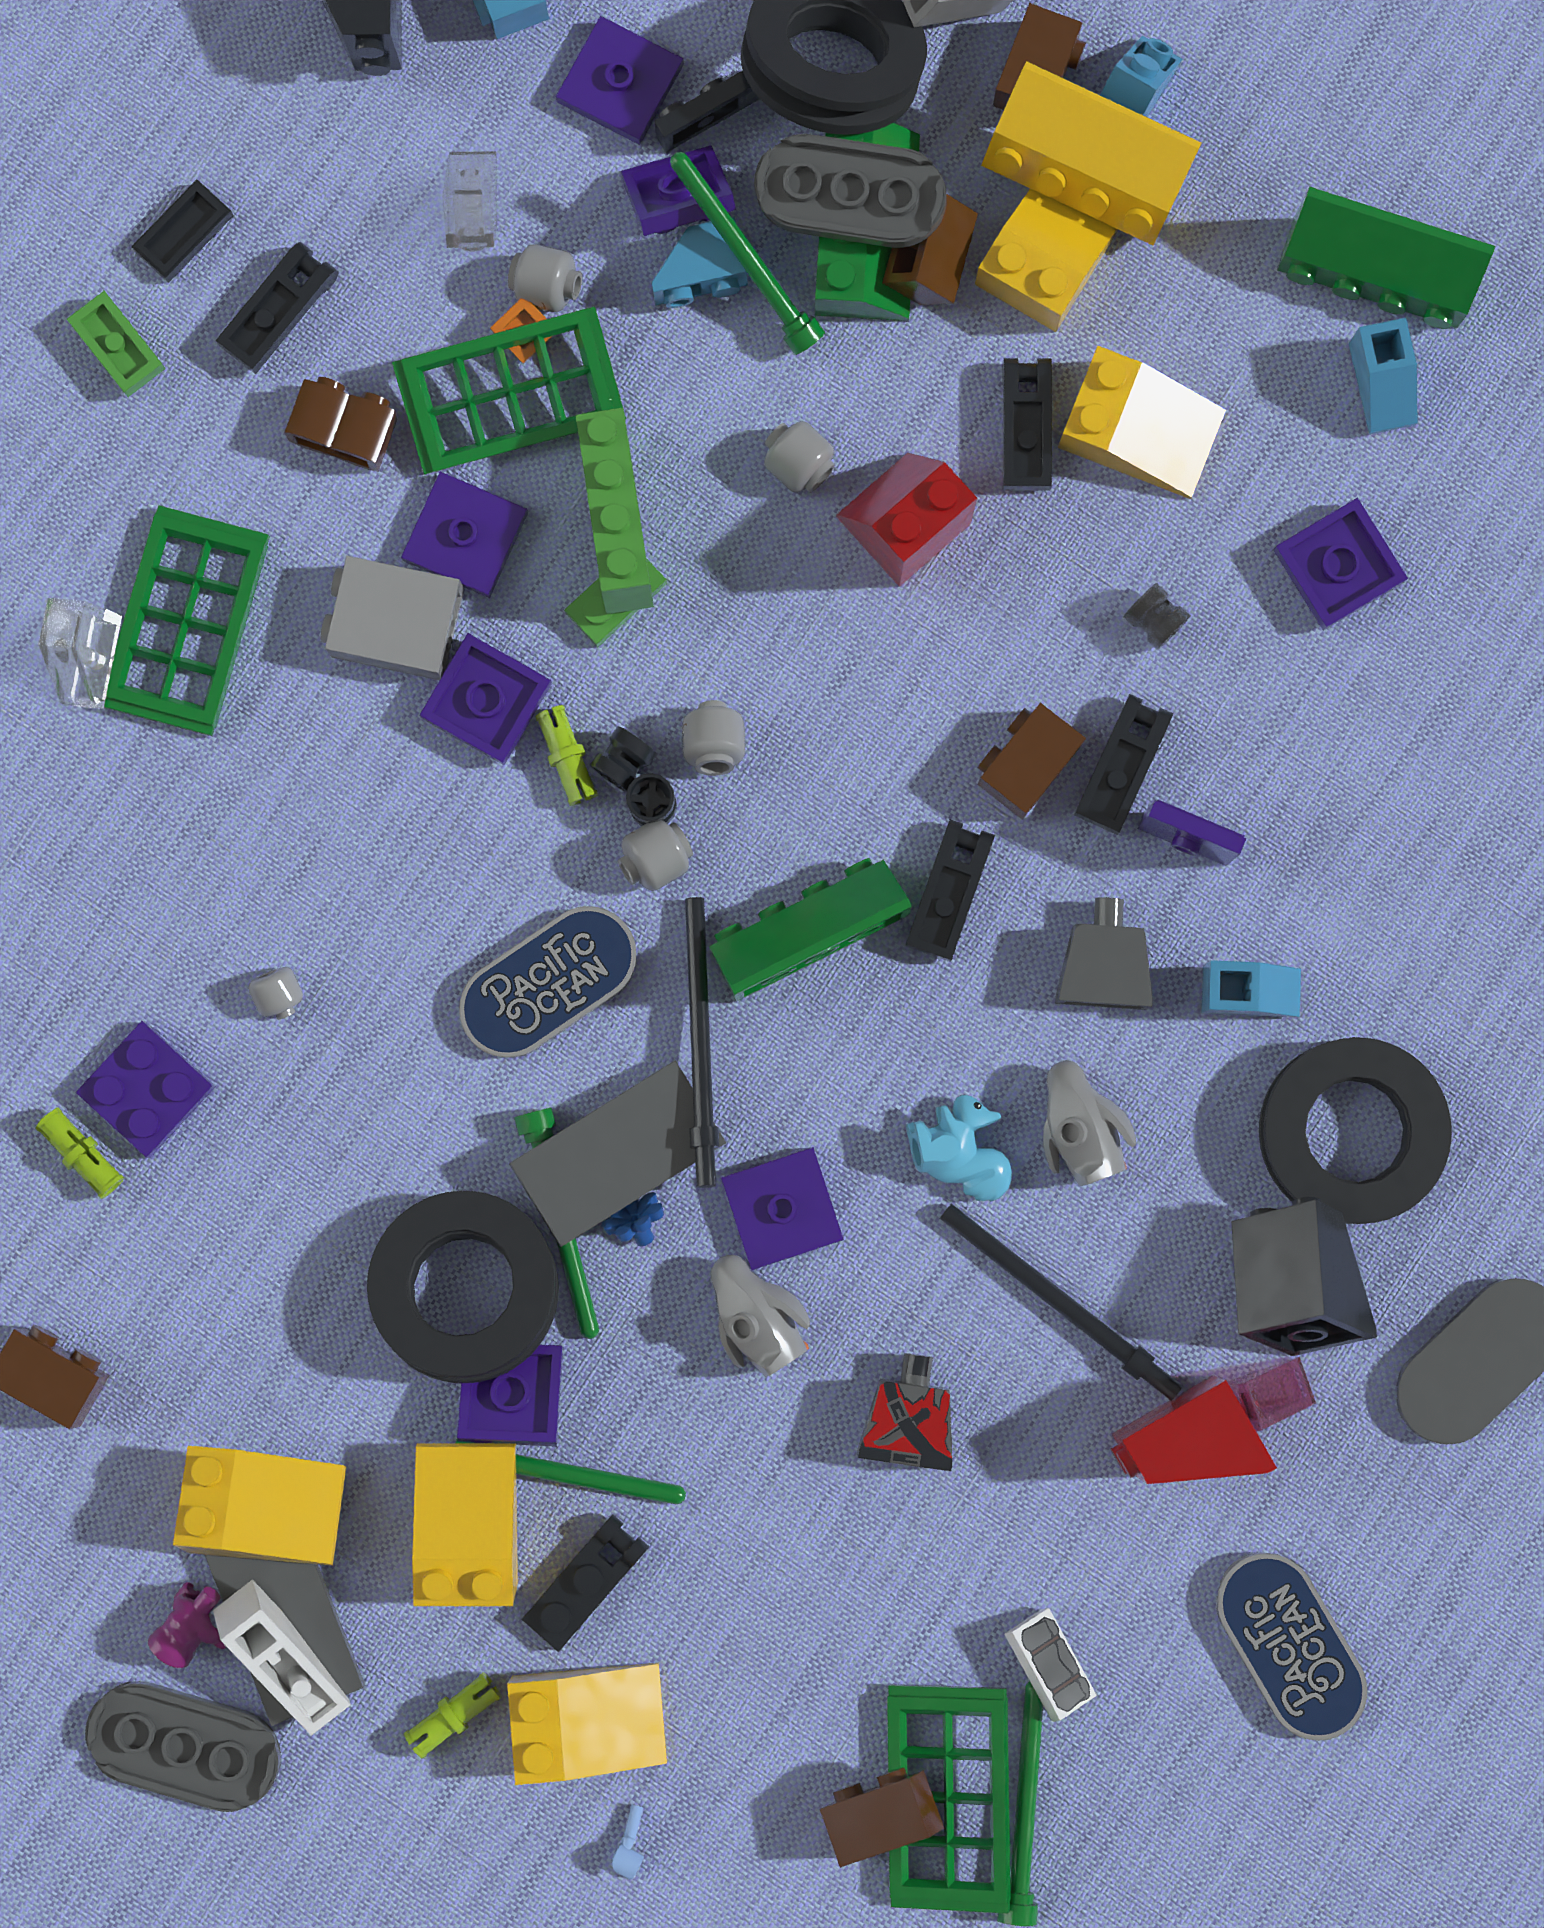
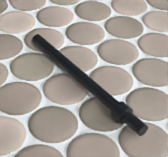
(704, 1135)
(1135, 1361)

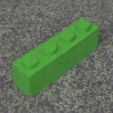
(614, 511)

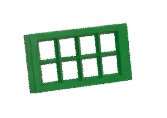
(423, 415)
(210, 535)
(956, 1701)

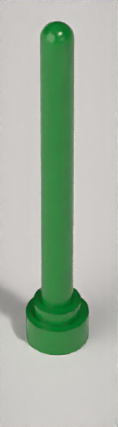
(799, 328)
(536, 1129)
(599, 1479)
(1022, 1905)

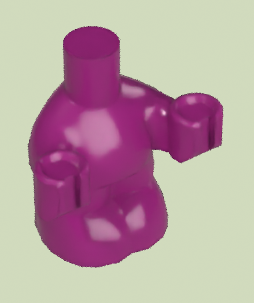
(186, 1627)

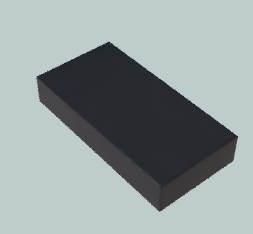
(182, 231)

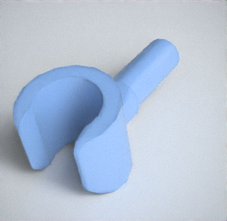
(625, 1860)

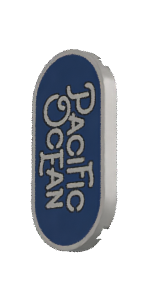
(548, 982)
(1291, 1646)

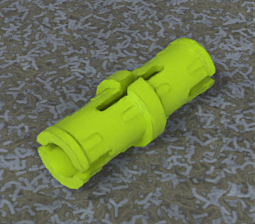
(566, 755)
(79, 1153)
(452, 1715)

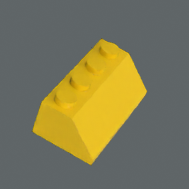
(1090, 153)

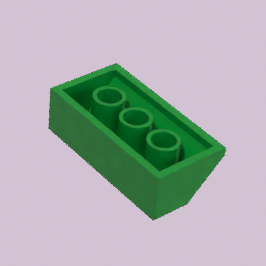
(1384, 259)
(853, 272)
(810, 929)

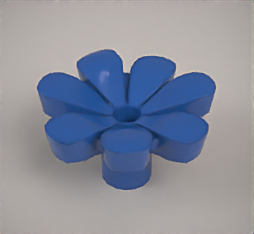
(635, 1220)

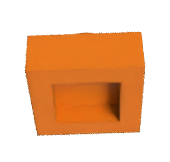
(520, 314)

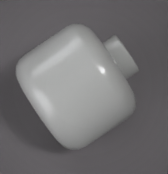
(276, 992)

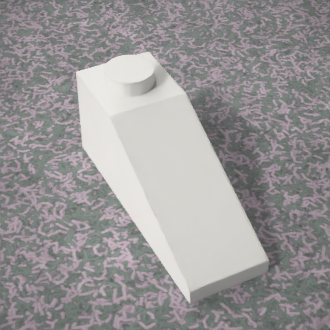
(279, 1657)

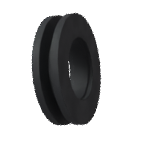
(826, 98)
(1411, 1090)
(413, 1239)

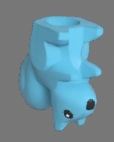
(951, 1153)

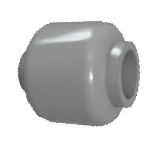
(544, 277)
(799, 456)
(713, 738)
(655, 855)

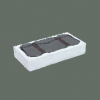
(1050, 1664)

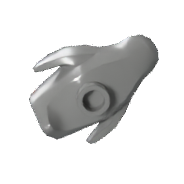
(1083, 1126)
(756, 1317)

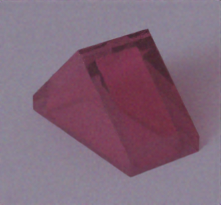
(1273, 1393)

